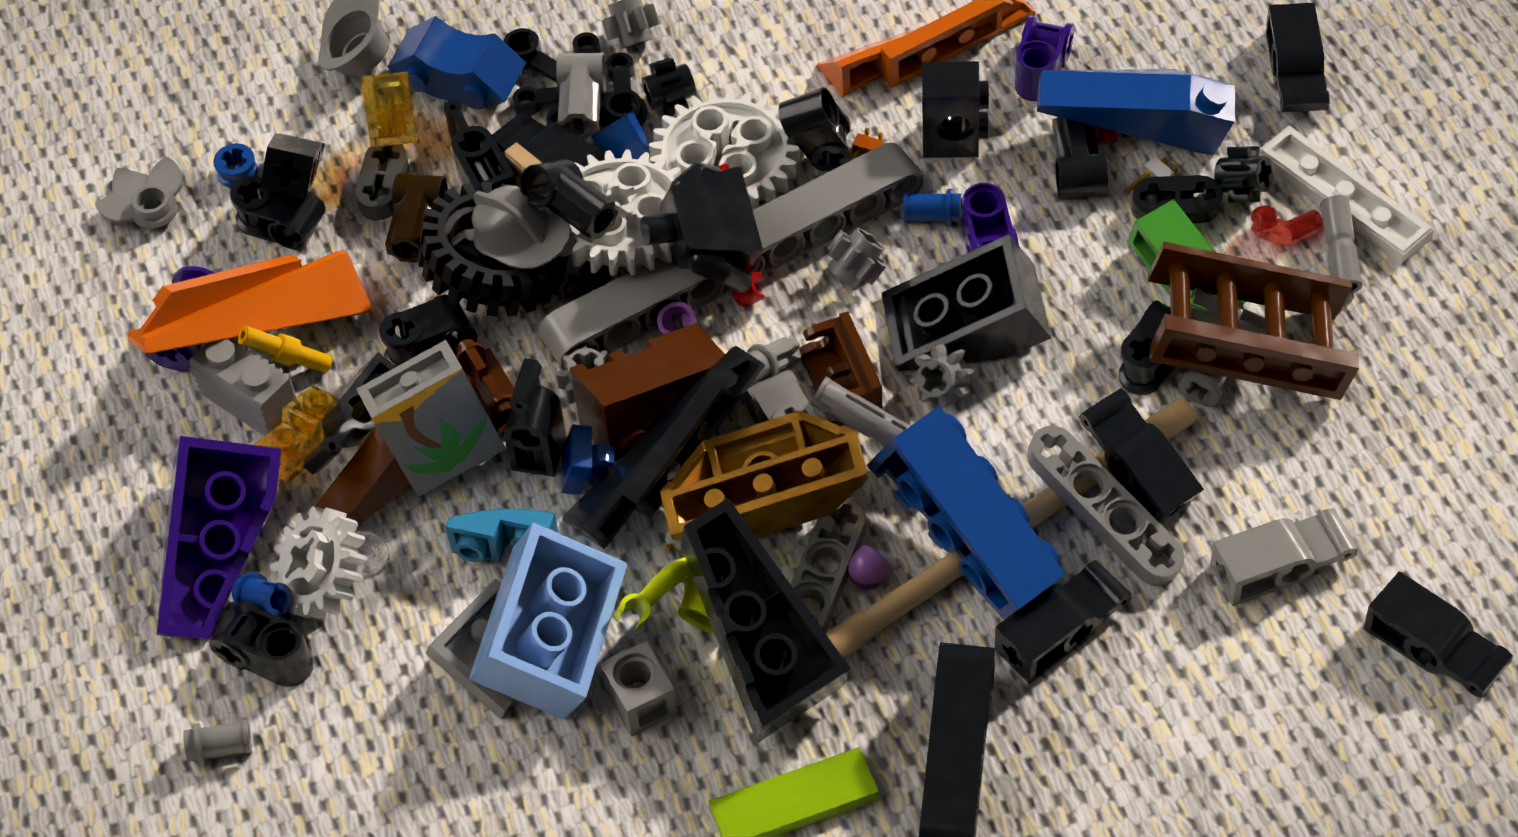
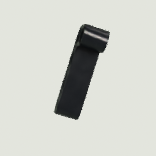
(957, 740)

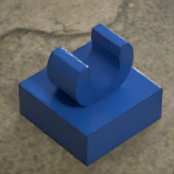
(583, 460)

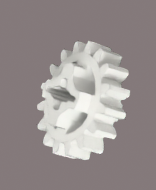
(319, 561)

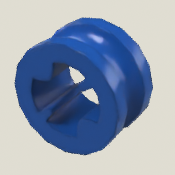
(230, 155)

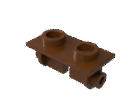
(488, 378)

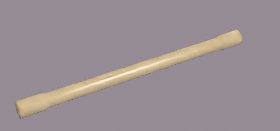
(864, 625)

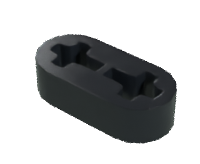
(1182, 191)

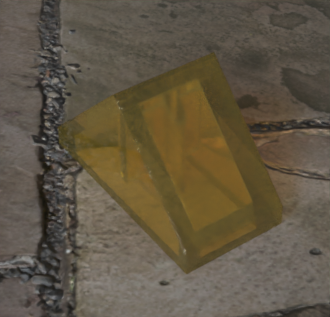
(390, 109)

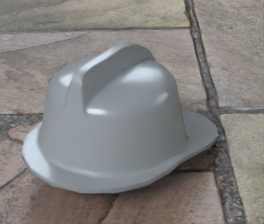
(352, 38)
(516, 231)

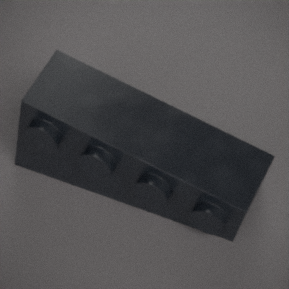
(763, 628)

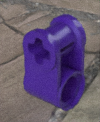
(1041, 48)
(985, 216)

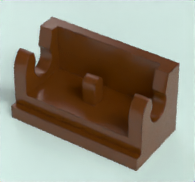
(841, 359)

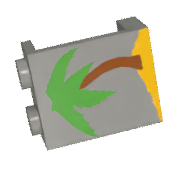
(431, 418)

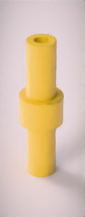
(284, 349)

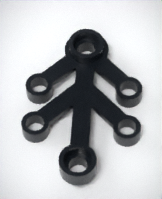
(612, 105)

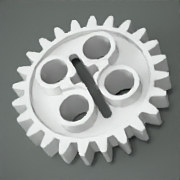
(704, 136)
(637, 192)

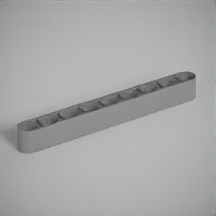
(787, 229)

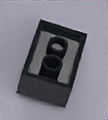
(973, 303)

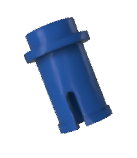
(933, 207)
(258, 590)

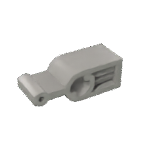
(1279, 554)

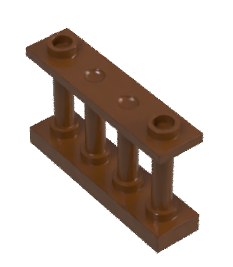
(1245, 354)

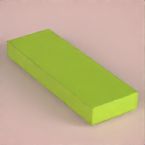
(796, 798)

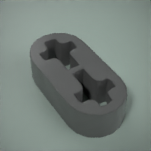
(373, 178)

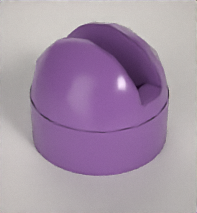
(665, 316)
(868, 568)

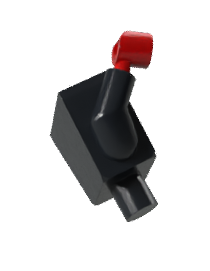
(710, 228)

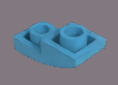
(488, 532)

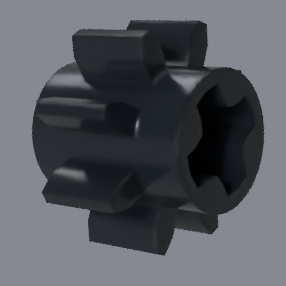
(668, 85)
(1244, 174)

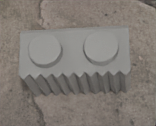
(242, 383)

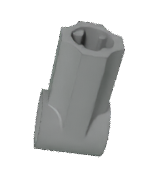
(580, 86)

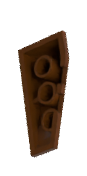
(370, 478)

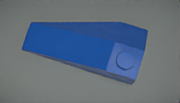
(1143, 103)

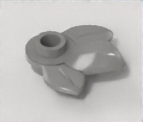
(143, 197)

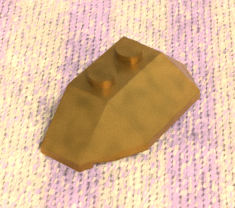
(770, 472)

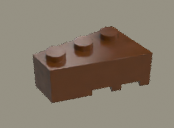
(638, 389)

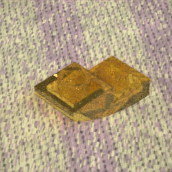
(299, 431)

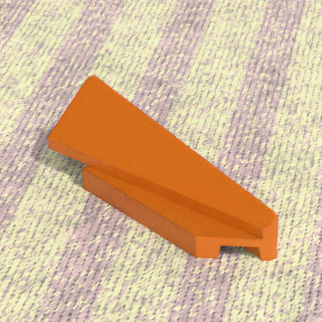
(902, 55)
(257, 295)

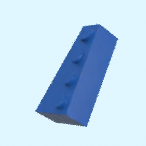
(969, 511)

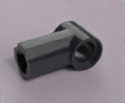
(1078, 164)
(565, 192)

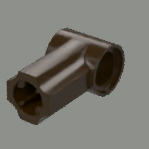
(410, 201)

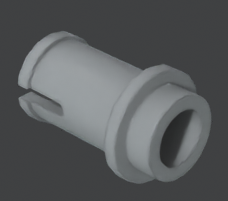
(217, 741)

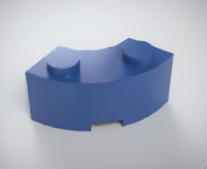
(457, 64)

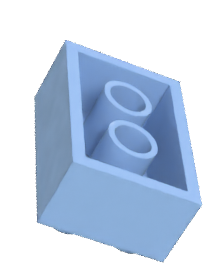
(548, 621)

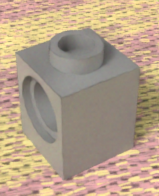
(640, 706)

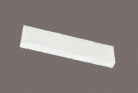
(1373, 212)

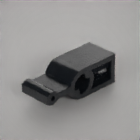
(1297, 57)
(544, 142)
(475, 151)
(291, 164)
(347, 418)
(534, 424)
(1140, 456)
(1058, 621)
(1434, 635)

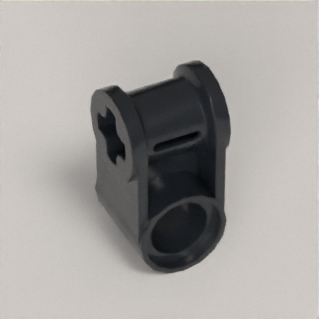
(817, 128)
(277, 215)
(424, 328)
(1137, 372)
(257, 641)

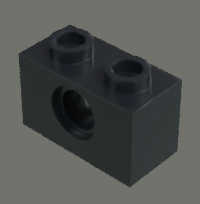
(952, 109)

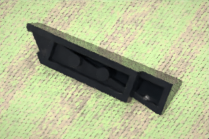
(660, 453)

